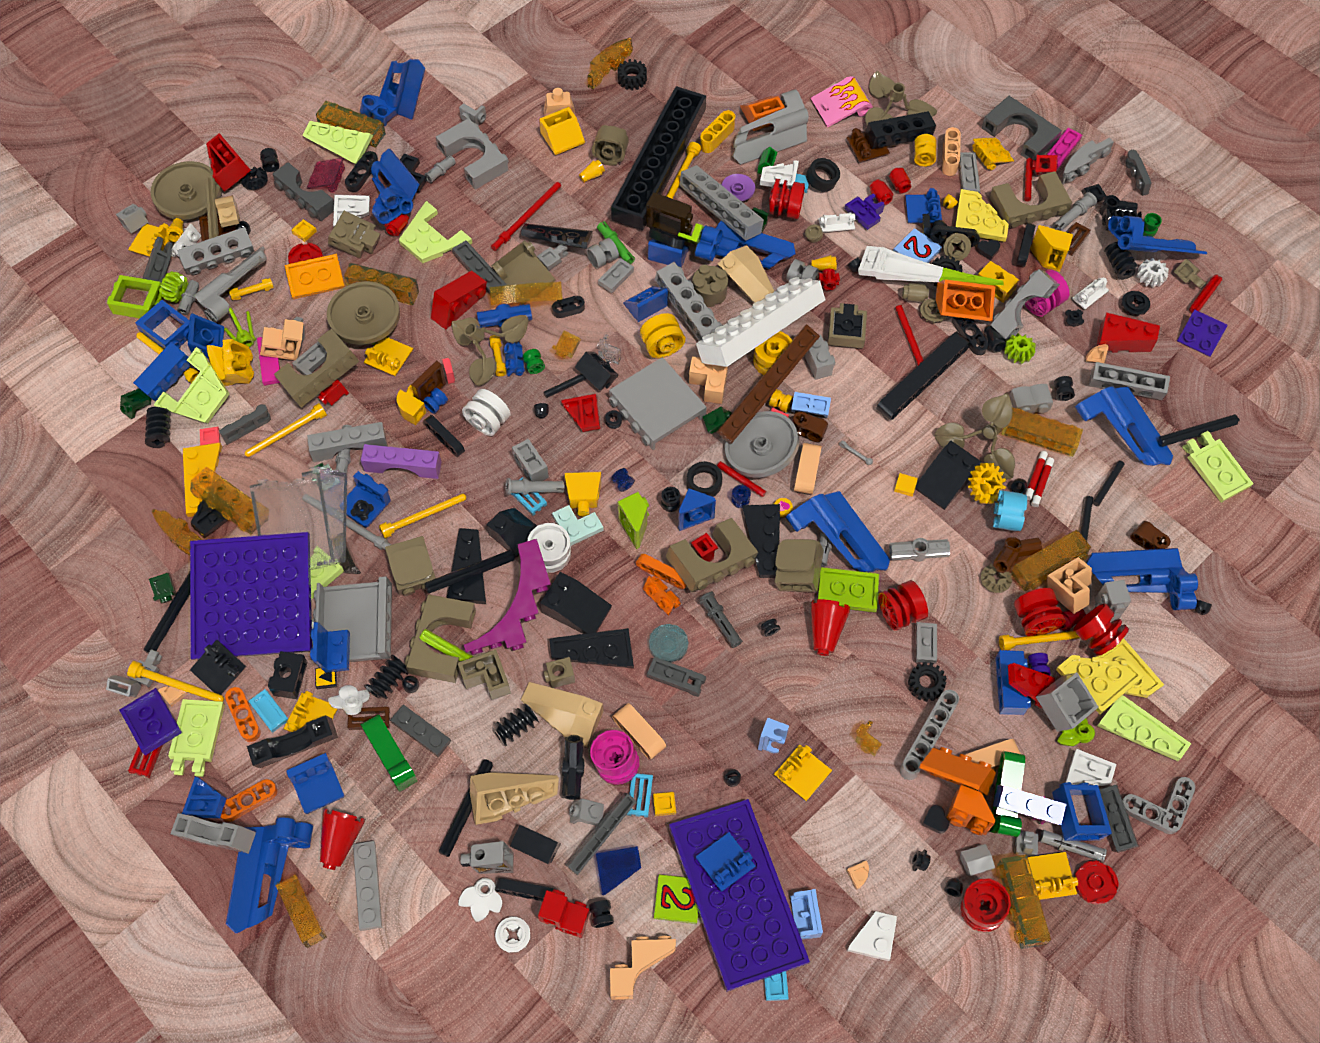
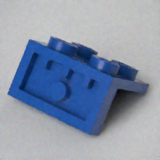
(330, 648)
(315, 783)

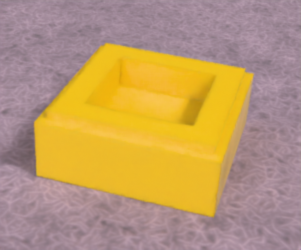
(304, 230)
(905, 484)
(664, 804)

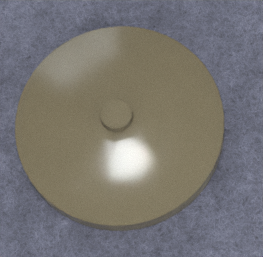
(181, 190)
(363, 312)

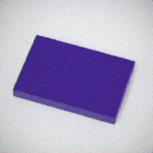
(150, 721)

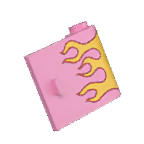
(841, 101)

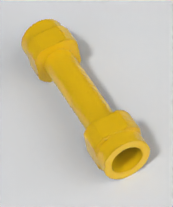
(265, 284)
(495, 344)

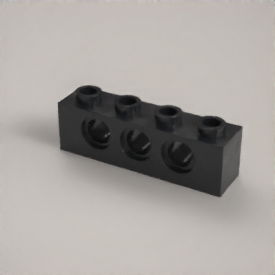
(899, 129)

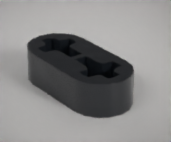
(568, 306)

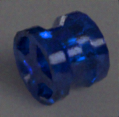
(622, 479)
(738, 500)

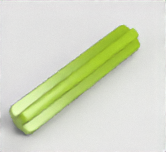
(443, 645)

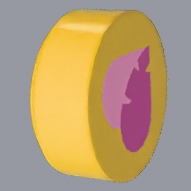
(785, 506)

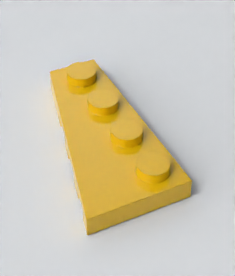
(194, 461)

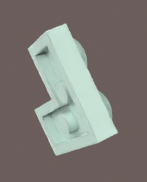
(577, 529)

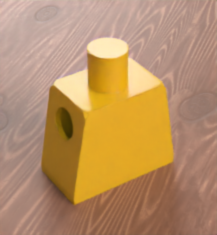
(583, 490)

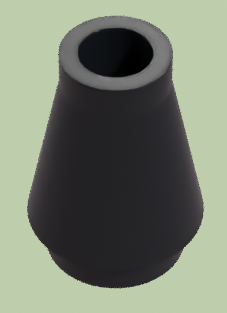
(995, 339)

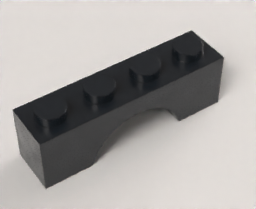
(278, 748)

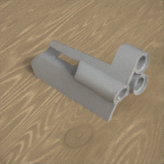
(788, 131)
(210, 295)

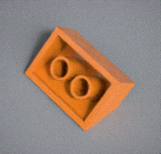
(965, 300)
(959, 769)

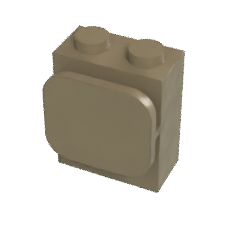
(410, 565)
(798, 565)

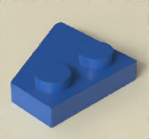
(203, 801)

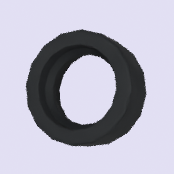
(819, 183)
(707, 467)

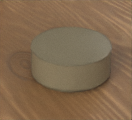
(814, 233)

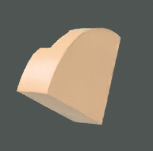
(1097, 354)
(172, 695)
(859, 874)

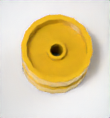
(662, 335)
(769, 351)

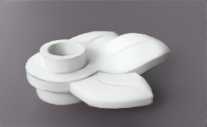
(349, 699)
(481, 902)

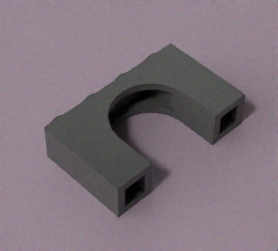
(1013, 112)

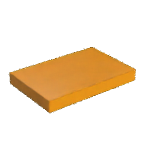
(314, 276)

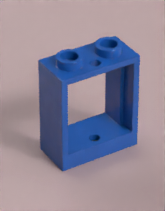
(155, 317)
(1070, 827)

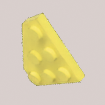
(978, 215)
(1103, 678)
(1149, 683)

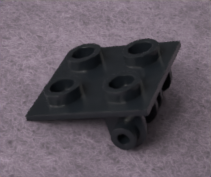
(217, 667)

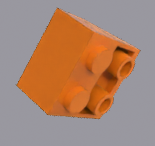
(761, 108)
(970, 811)

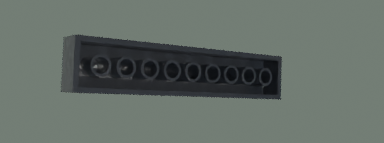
(658, 156)

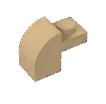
(227, 211)

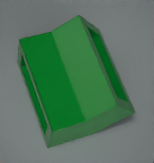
(768, 154)

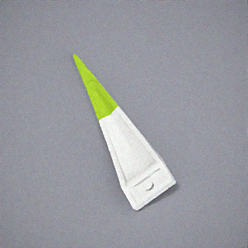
(891, 265)

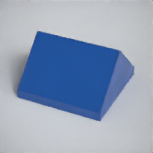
(665, 254)
(647, 302)
(204, 333)
(695, 509)

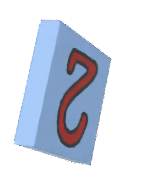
(918, 246)

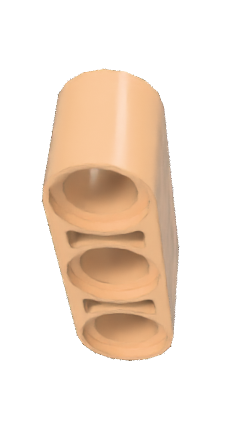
(951, 151)
(807, 468)
(639, 731)
(992, 753)

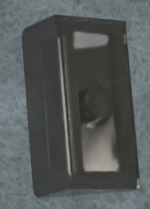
(350, 564)

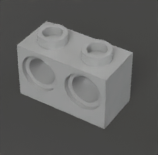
(530, 461)

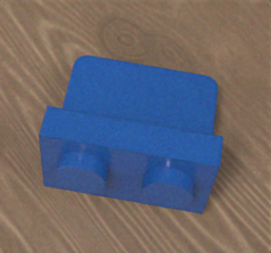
(370, 492)

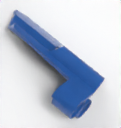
(723, 240)

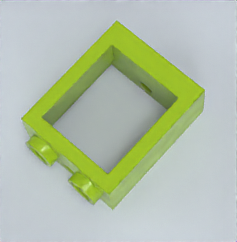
(133, 310)

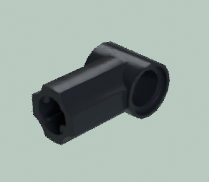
(1113, 202)

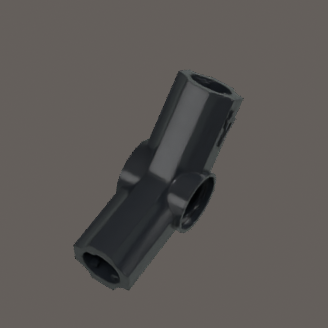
(573, 767)

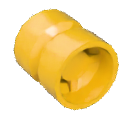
(925, 150)

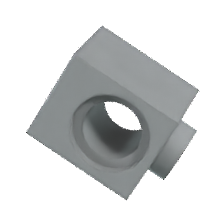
(132, 218)

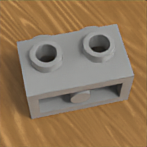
(820, 360)
(1115, 596)

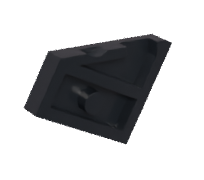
(206, 519)

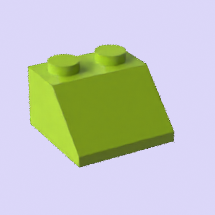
(633, 517)

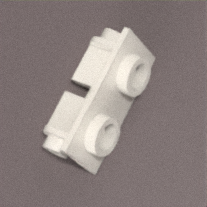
(837, 223)
(188, 238)
(1091, 293)

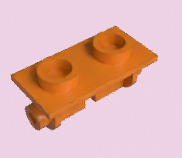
(656, 590)

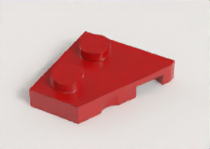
(584, 411)

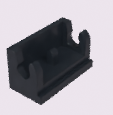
(596, 370)
(535, 844)

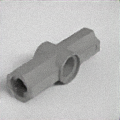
(930, 549)

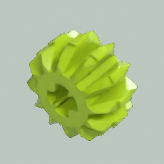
(173, 286)
(1020, 348)

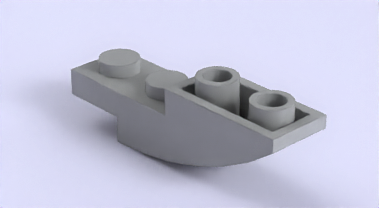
(1084, 157)

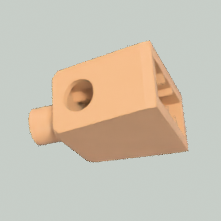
(557, 101)

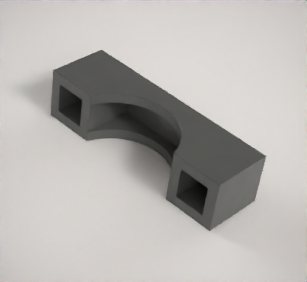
(316, 203)

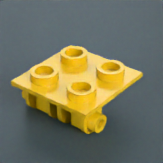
(990, 152)
(146, 238)
(387, 355)
(308, 709)
(803, 772)
(1052, 875)

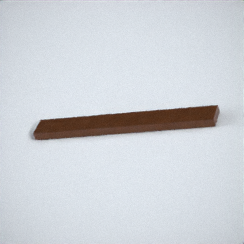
(768, 384)

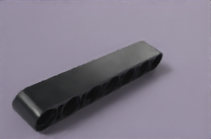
(923, 376)

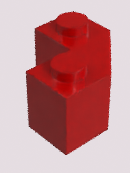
(567, 916)

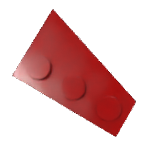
(1028, 681)

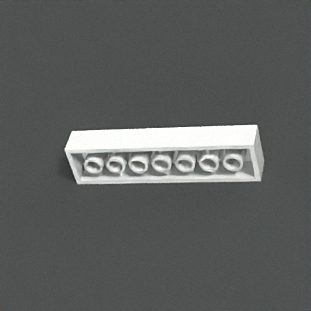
(760, 322)

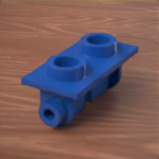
(512, 353)

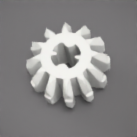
(1152, 273)

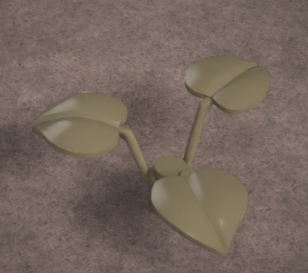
(884, 86)
(469, 330)
(999, 414)

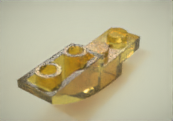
(608, 59)
(526, 293)
(175, 530)

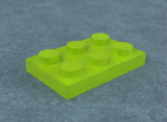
(850, 588)

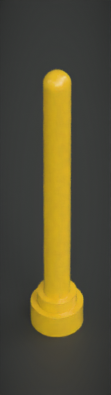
(692, 151)
(190, 374)
(316, 412)
(388, 529)
(1008, 642)
(136, 671)

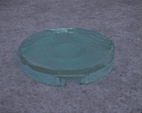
(668, 643)

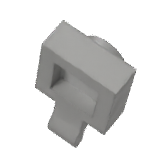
(551, 257)
(150, 664)

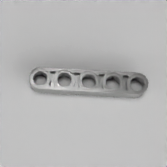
(935, 727)

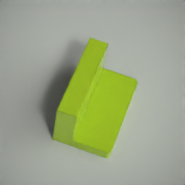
(696, 235)

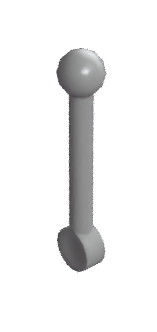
(843, 444)

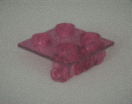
(327, 174)

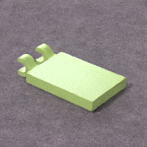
(1217, 467)
(199, 727)

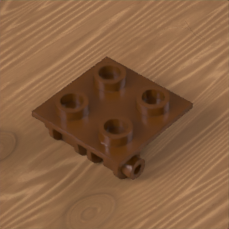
(862, 147)

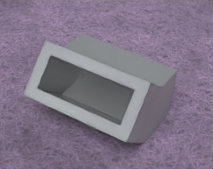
(133, 686)
(977, 860)

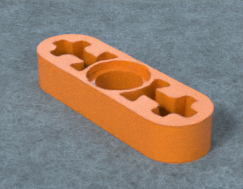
(660, 570)
(249, 719)
(259, 787)

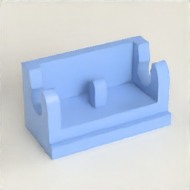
(811, 404)
(772, 732)
(806, 914)

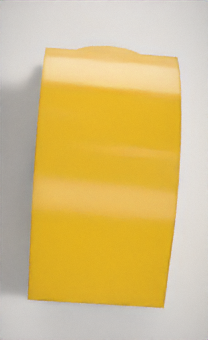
(410, 407)

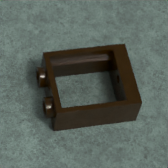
(671, 207)

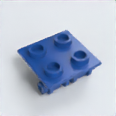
(923, 204)
(725, 861)

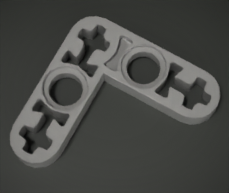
(1163, 815)

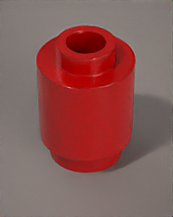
(900, 180)
(881, 192)
(397, 225)

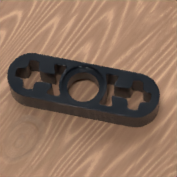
(360, 179)
(950, 230)
(666, 238)
(1025, 244)
(970, 325)
(444, 436)
(521, 889)

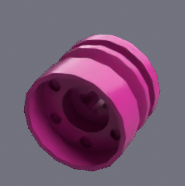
(1041, 306)
(614, 747)

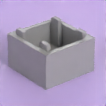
(1067, 702)

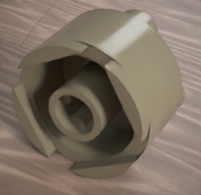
(610, 145)
(711, 284)

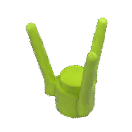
(243, 336)

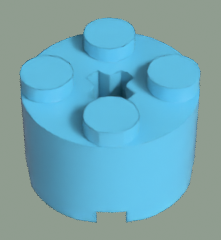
(1010, 510)

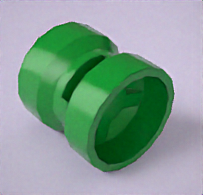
(1151, 224)
(533, 360)

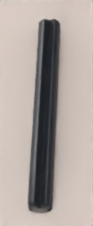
(1197, 430)
(469, 571)
(169, 616)
(462, 815)

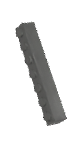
(601, 833)

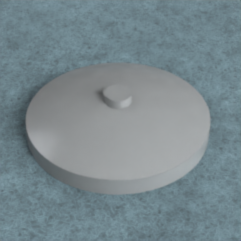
(764, 445)

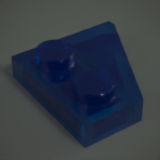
(616, 867)

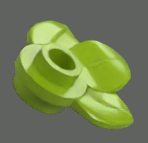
(1074, 736)

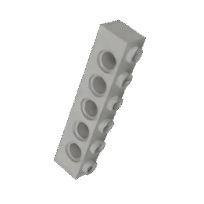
(721, 202)
(665, 279)

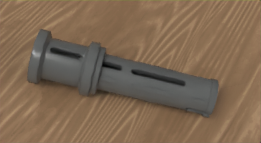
(714, 612)

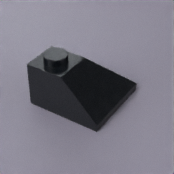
(510, 529)

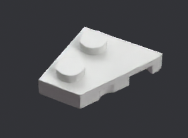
(781, 172)
(353, 204)
(1090, 769)
(876, 937)

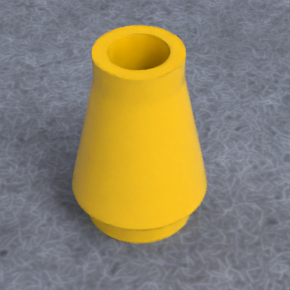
(592, 171)
(175, 230)
(825, 262)

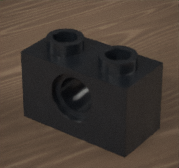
(289, 686)

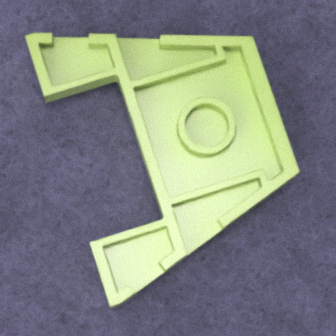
(424, 240)
(203, 395)

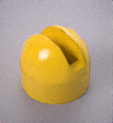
(951, 201)

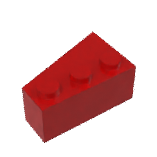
(226, 163)
(456, 298)
(1127, 334)

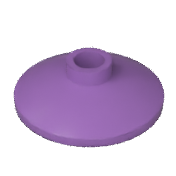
(740, 186)

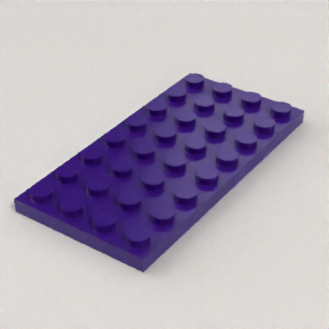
(749, 920)

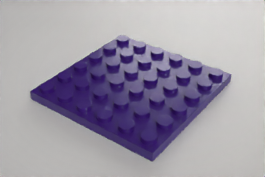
(251, 594)

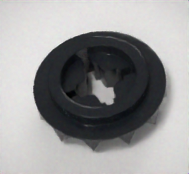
(254, 183)
(1138, 298)

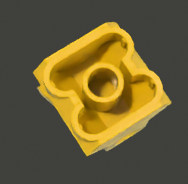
(231, 362)

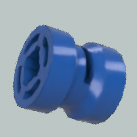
(435, 400)

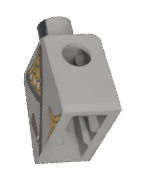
(489, 858)

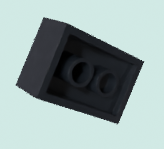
(947, 475)
(574, 605)

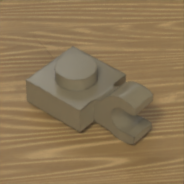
(1188, 272)

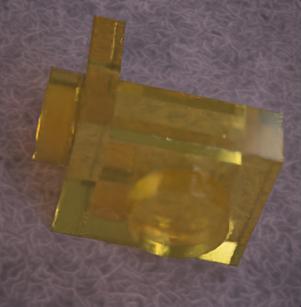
(567, 345)
(867, 741)

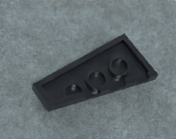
(565, 236)
(764, 533)
(467, 553)
(597, 648)

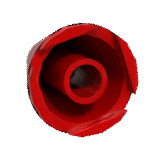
(827, 624)
(337, 837)

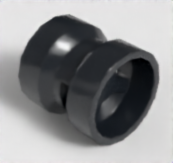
(269, 160)
(1064, 388)
(673, 502)
(601, 913)

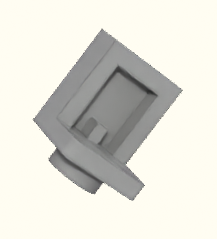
(476, 116)
(586, 812)

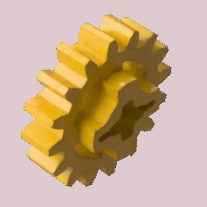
(986, 483)

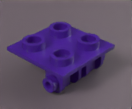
(1202, 333)

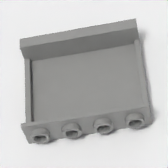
(656, 402)
(361, 610)

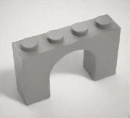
(468, 135)

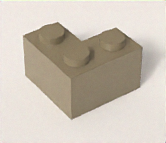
(485, 669)

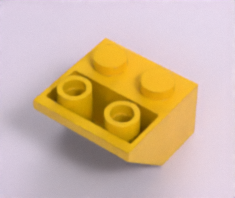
(561, 131)
(1051, 247)

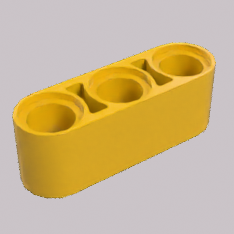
(717, 131)

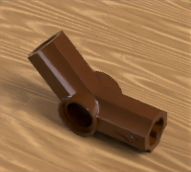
(1013, 549)

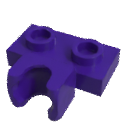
(865, 211)

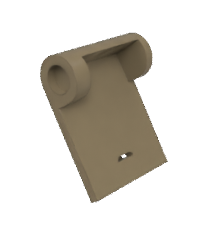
(522, 266)

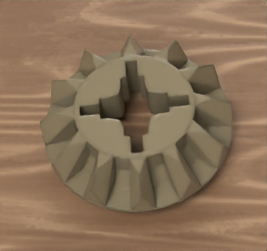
(964, 245)
(926, 308)
(990, 583)

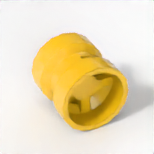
(781, 401)

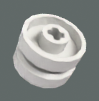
(486, 412)
(553, 544)

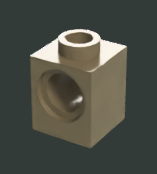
(559, 665)

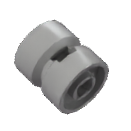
(603, 252)
(799, 270)

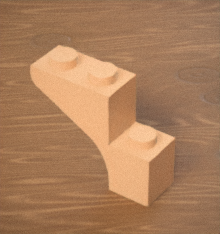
(644, 955)

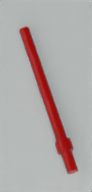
(505, 236)

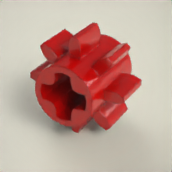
(829, 279)

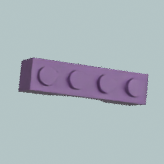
(380, 458)

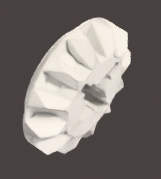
(512, 924)

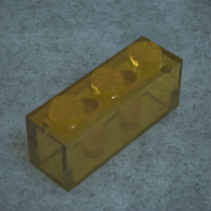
(301, 911)

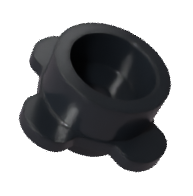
(1071, 320)
(361, 504)
(921, 860)

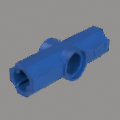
(501, 314)

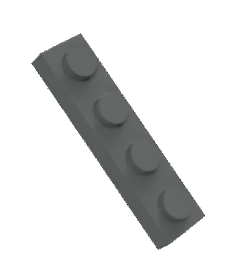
(473, 261)

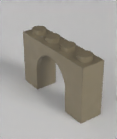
(1017, 213)
(306, 387)
(700, 573)
(436, 613)

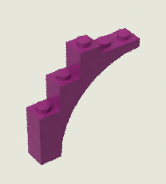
(510, 629)

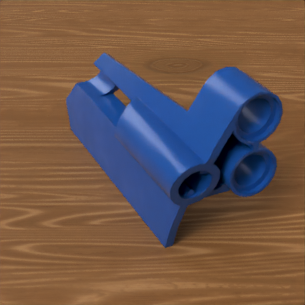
(396, 97)
(397, 197)
(1130, 237)
(1125, 411)
(836, 516)
(1158, 571)
(265, 857)

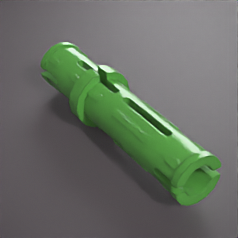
(622, 250)

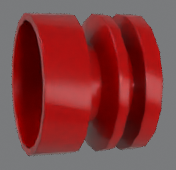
(786, 198)
(903, 605)
(1039, 612)
(1103, 632)
(987, 893)

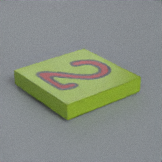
(675, 900)

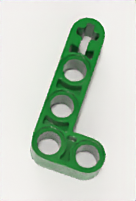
(389, 753)
(1011, 775)

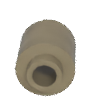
(915, 292)

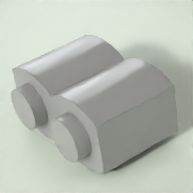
(1032, 398)

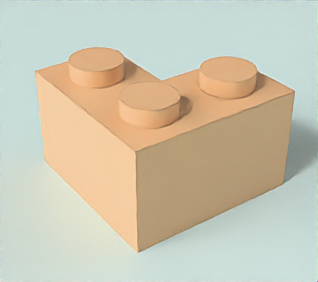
(284, 342)
(711, 377)
(1071, 584)

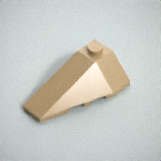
(747, 273)
(565, 710)
(506, 792)

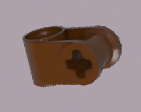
(810, 427)
(1150, 537)

